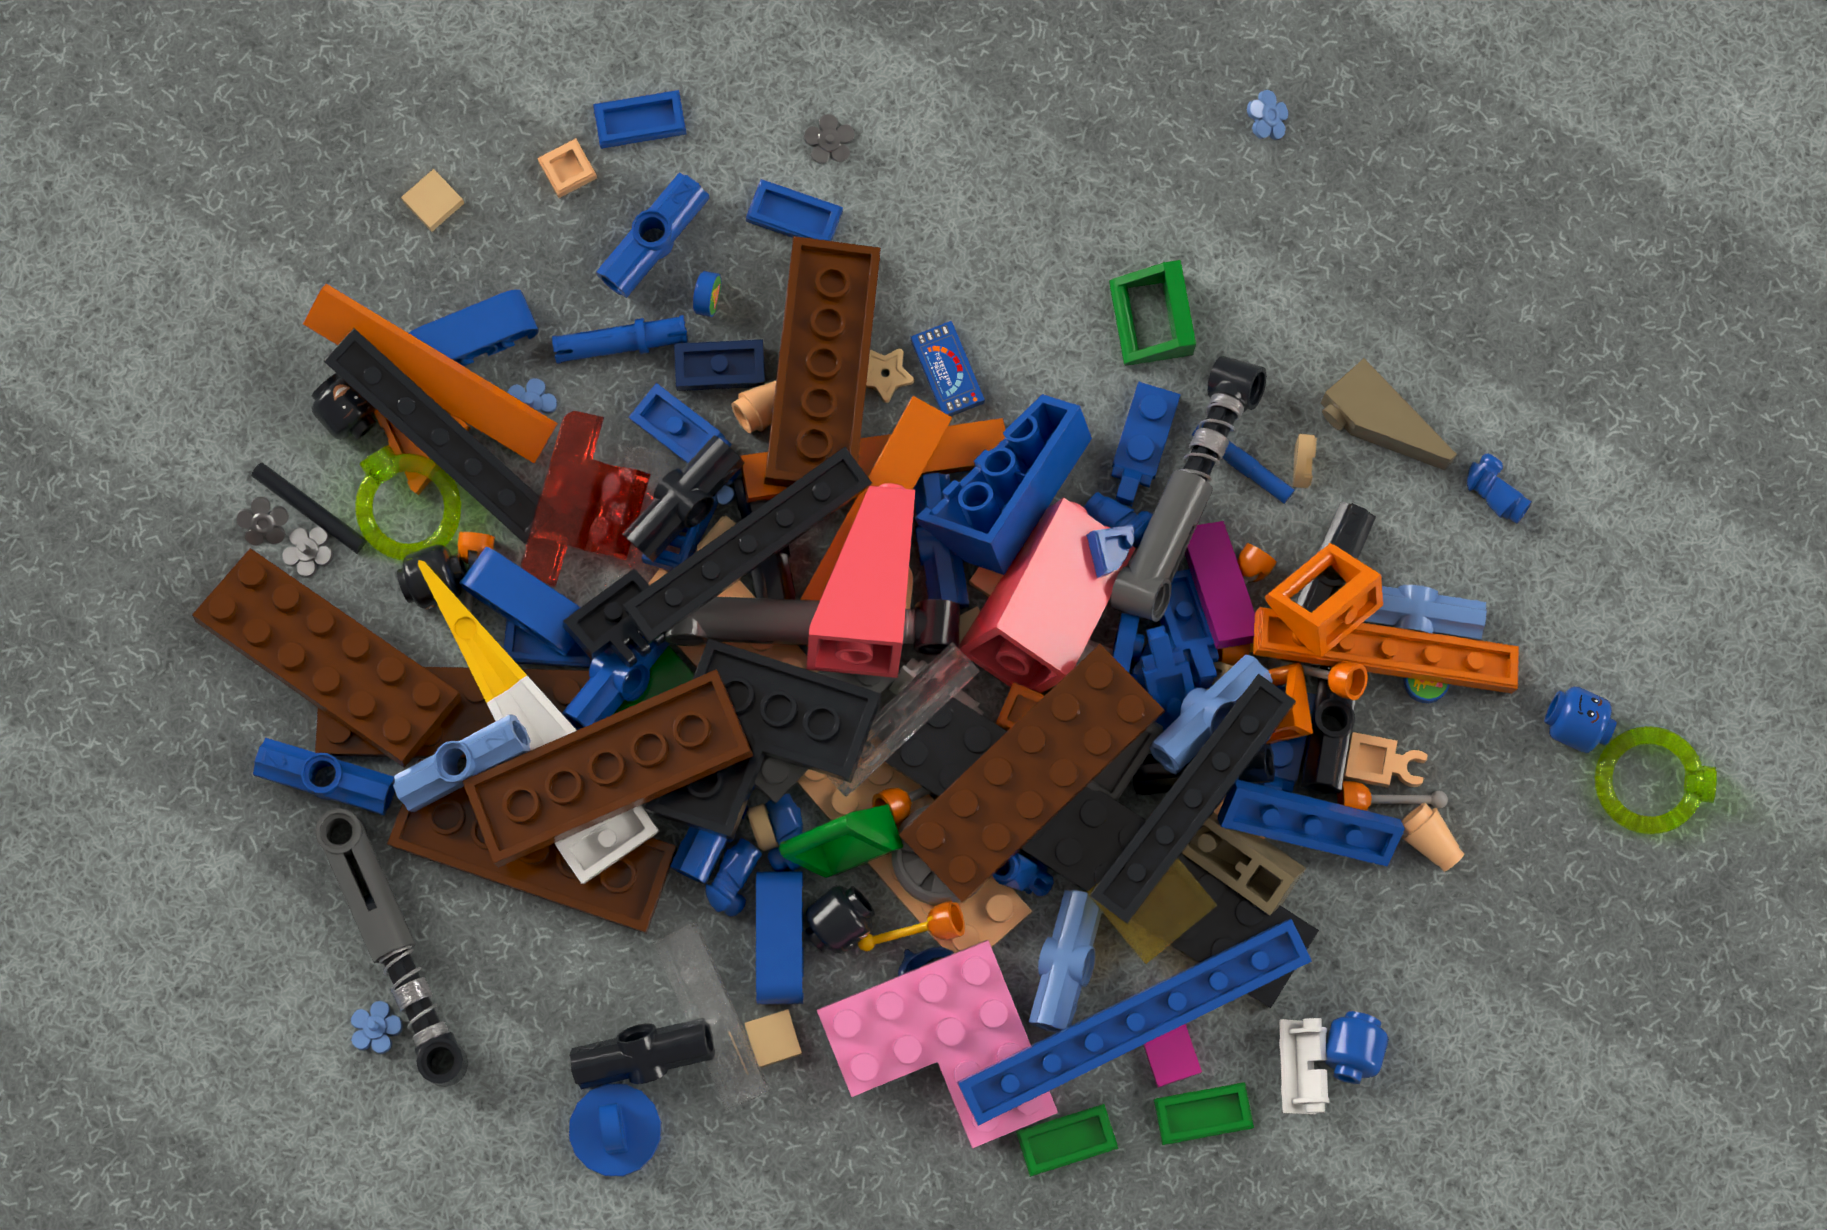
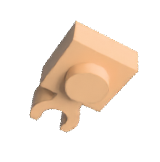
(1374, 761)

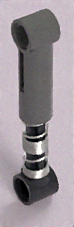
(1145, 584)
(787, 621)
(389, 942)

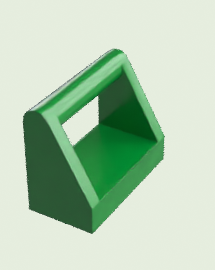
(1178, 310)
(844, 842)

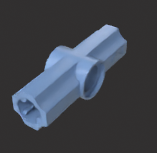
(1426, 611)
(1203, 713)
(439, 773)
(1066, 962)

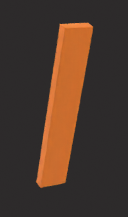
(439, 376)
(953, 454)
(899, 464)
(1399, 653)

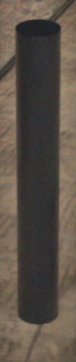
(309, 507)

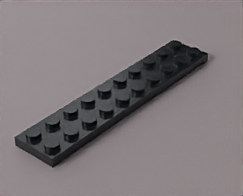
(1087, 837)

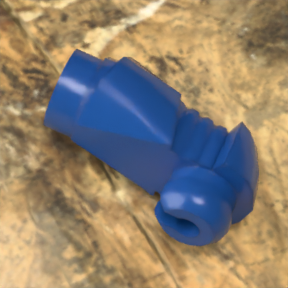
(1500, 496)
(1114, 514)
(786, 823)
(732, 875)
(1025, 875)

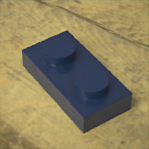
(719, 365)

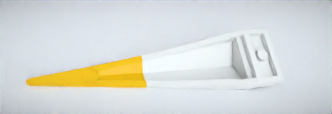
(512, 692)

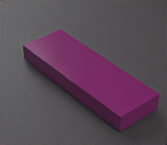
(1220, 586)

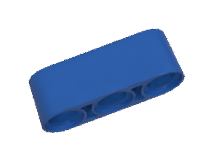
(480, 328)
(521, 599)
(779, 937)

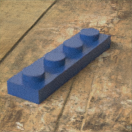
(1310, 822)

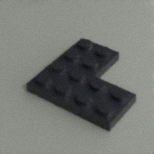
(784, 716)

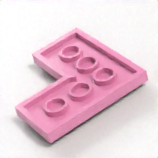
(938, 1013)

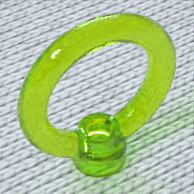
(382, 467)
(1698, 780)

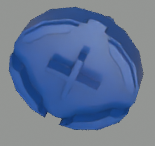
(615, 1130)

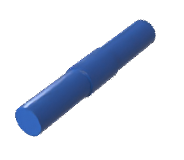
(1255, 471)

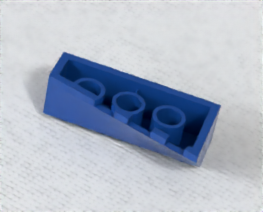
(1011, 487)

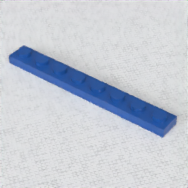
(1134, 1021)

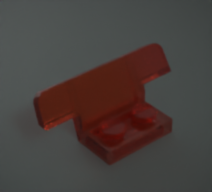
(582, 502)

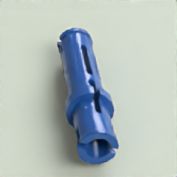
(620, 339)

